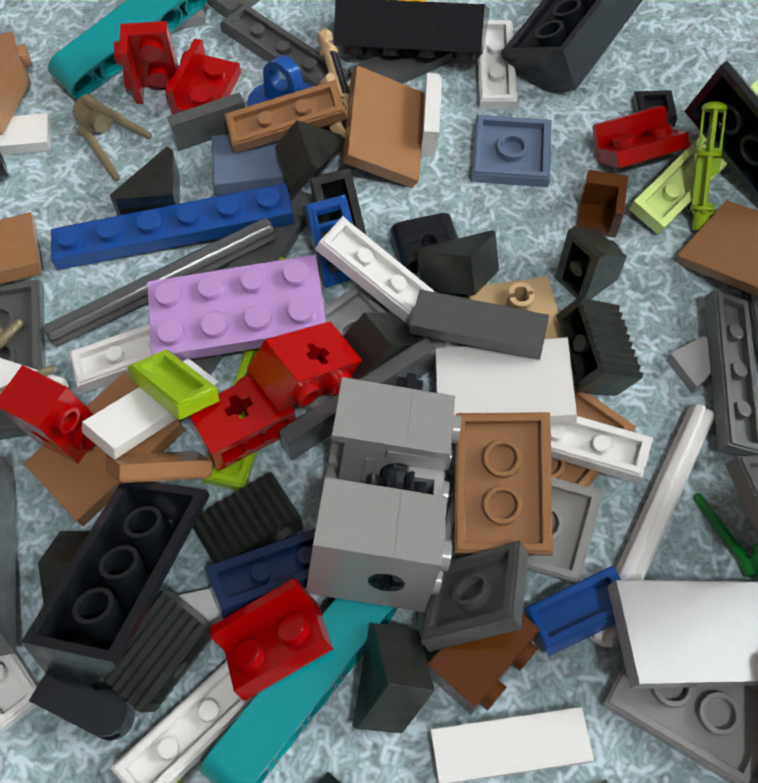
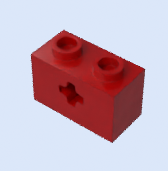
(303, 365)
(47, 413)
(231, 438)

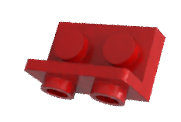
(146, 56)
(200, 79)
(637, 138)
(271, 638)

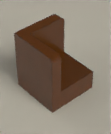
(603, 202)

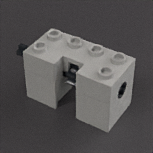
(385, 496)

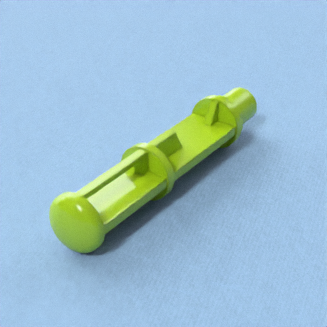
(707, 164)

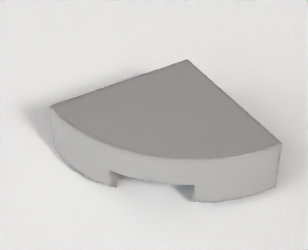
(692, 363)

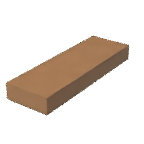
(273, 118)

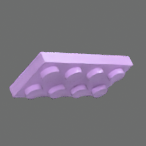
(234, 307)

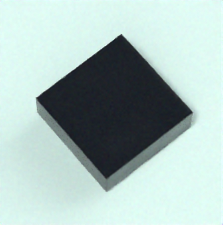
(648, 99)

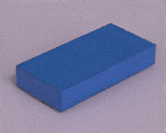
(574, 612)

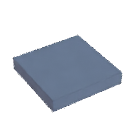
(512, 151)
(246, 169)

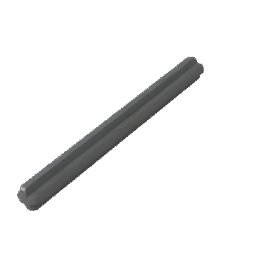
(136, 293)

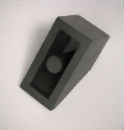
(589, 262)

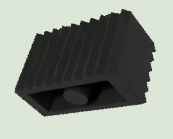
(599, 347)
(248, 520)
(160, 652)

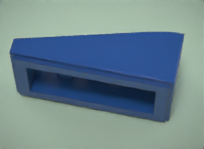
(311, 212)

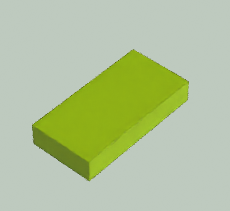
(173, 384)

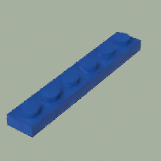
(168, 226)

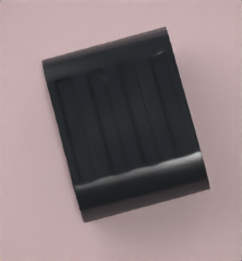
(420, 233)

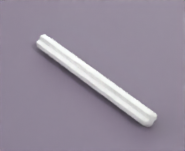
(661, 504)

